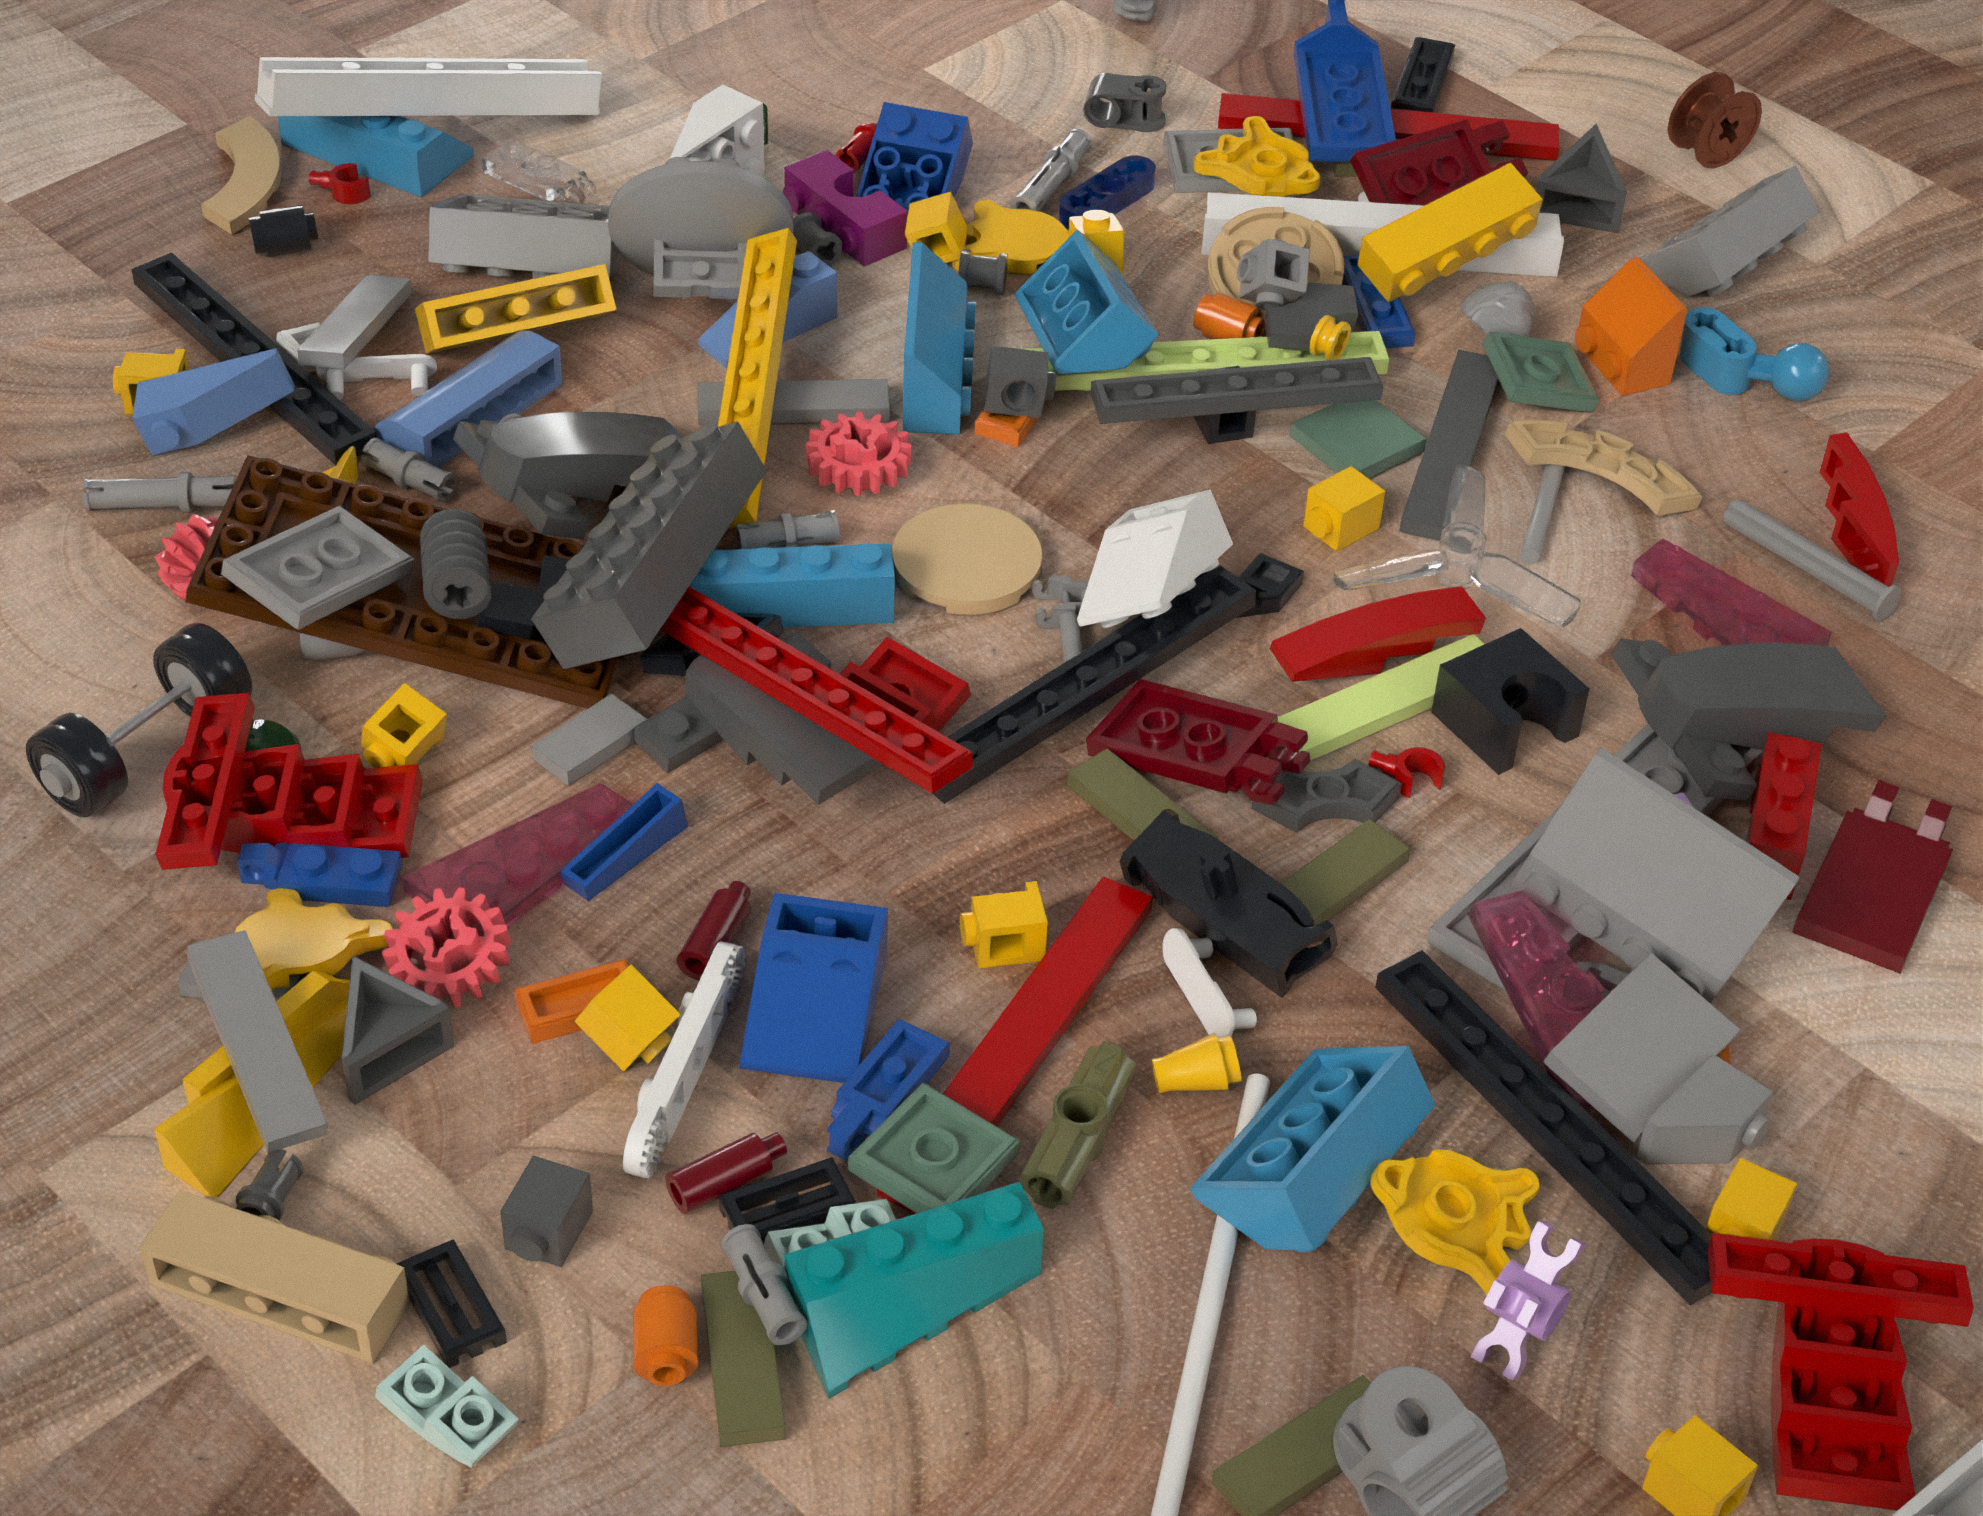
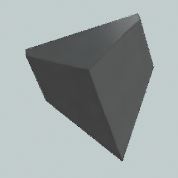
(1584, 186)
(389, 1030)

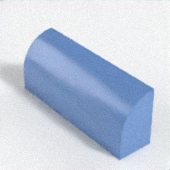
(486, 389)

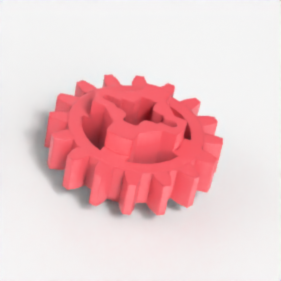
(858, 453)
(446, 945)

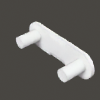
(410, 366)
(1202, 993)

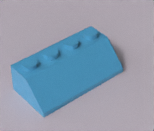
(383, 147)
(1085, 310)
(936, 345)
(804, 583)
(1316, 1145)

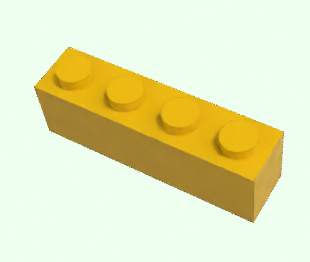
(1449, 232)
(515, 308)

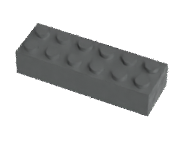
(649, 546)

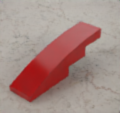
(1862, 516)
(1367, 635)

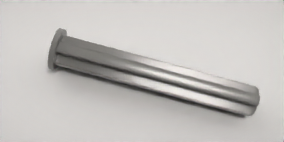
(1813, 559)

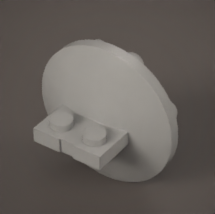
(694, 224)

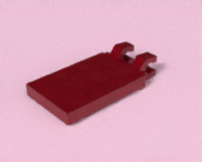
(1430, 163)
(1201, 741)
(1877, 882)

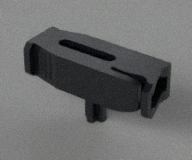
(1228, 901)

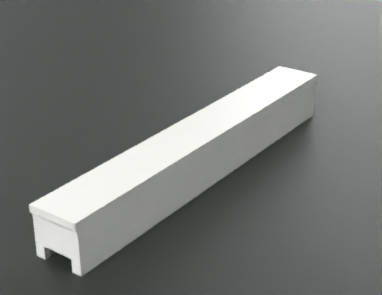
(426, 87)
(1351, 220)

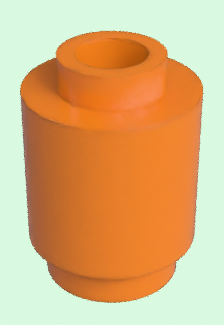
(1227, 318)
(665, 1336)

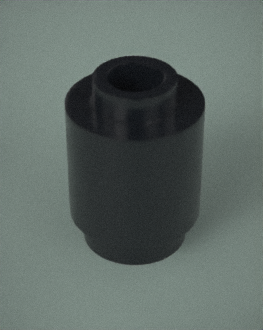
(283, 230)

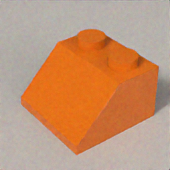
(1632, 329)

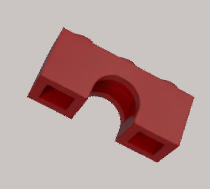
(1784, 800)

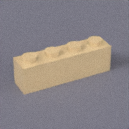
(276, 1275)

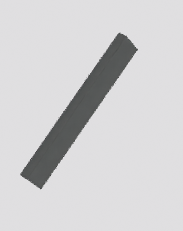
(1235, 390)
(1450, 442)

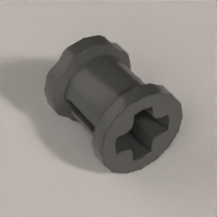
(813, 238)
(984, 271)

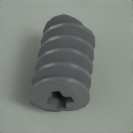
(455, 564)

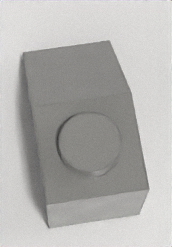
(1707, 1118)

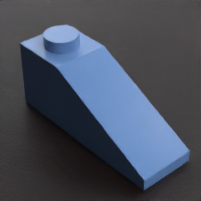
(809, 305)
(206, 400)

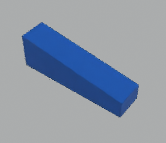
(626, 842)

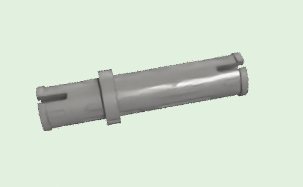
(1058, 165)
(179, 492)

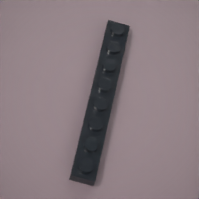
(230, 335)
(1096, 676)
(1552, 1123)

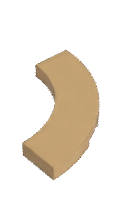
(253, 179)
(1607, 456)

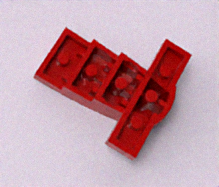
(273, 795)
(1839, 1357)

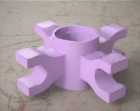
(1528, 1300)

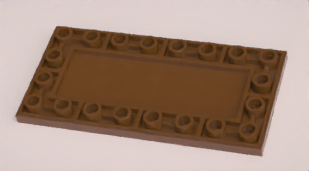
(396, 617)

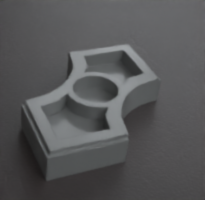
(1294, 323)
(1344, 793)

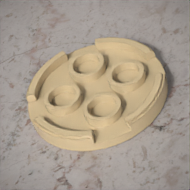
(1266, 223)
(966, 558)

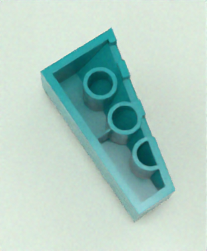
(909, 1279)

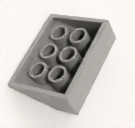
(519, 236)
(1653, 876)

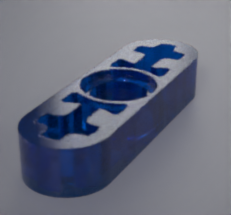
(1127, 179)

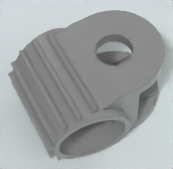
(1415, 1460)

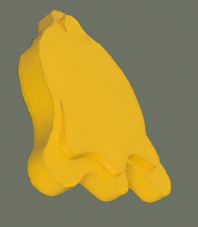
(1260, 162)
(1023, 234)
(307, 939)
(1457, 1210)

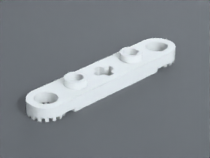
(666, 1096)

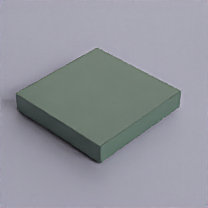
(1540, 372)
(1358, 436)
(933, 1152)

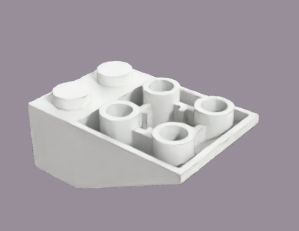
(724, 127)
(1153, 558)

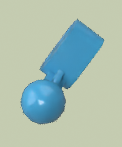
(1729, 361)

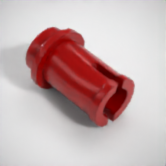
(856, 150)

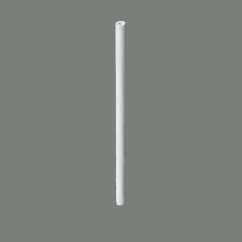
(1202, 1337)

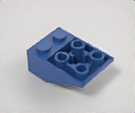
(916, 154)
(815, 987)

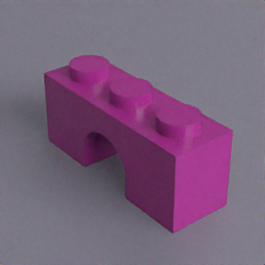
(866, 225)

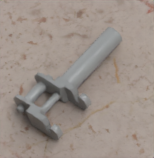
(1062, 616)

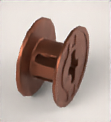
(1714, 119)

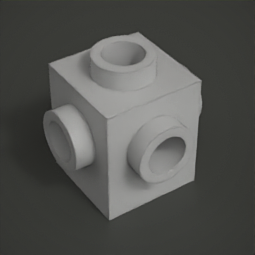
(1273, 273)

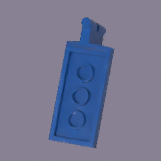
(1341, 89)

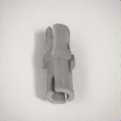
(409, 470)
(789, 531)
(763, 1284)

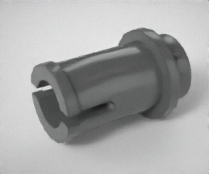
(270, 1186)

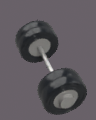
(81, 763)

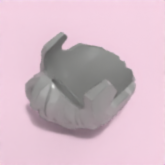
(1500, 308)

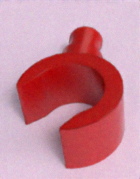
(344, 183)
(1410, 760)

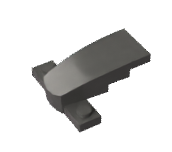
(559, 455)
(1737, 697)
(756, 728)

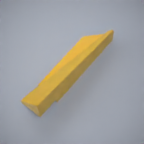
(216, 1132)

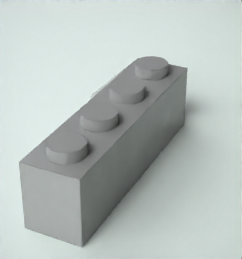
(1735, 236)

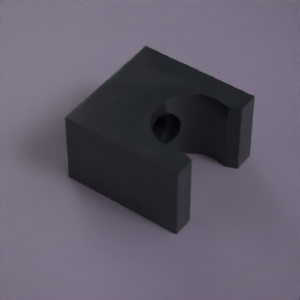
(1499, 686)

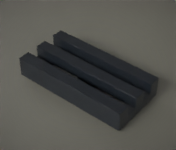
(789, 1207)
(469, 1339)

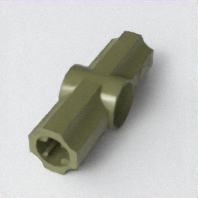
(1078, 1125)

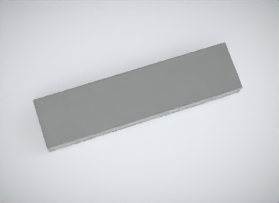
(354, 322)
(808, 400)
(257, 1041)

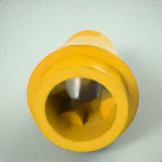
(1200, 1066)

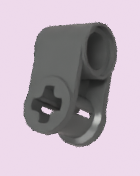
(1128, 102)

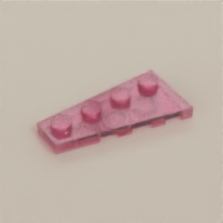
(1720, 602)
(524, 860)
(1536, 972)

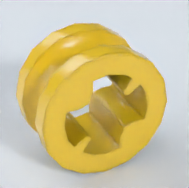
(1330, 338)

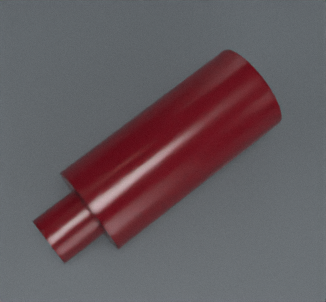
(718, 923)
(723, 1170)

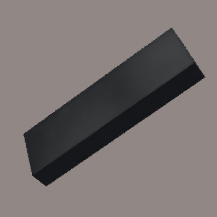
(1423, 75)

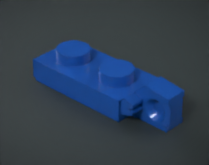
(323, 872)
(882, 1083)

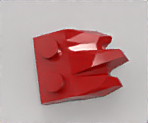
(910, 683)

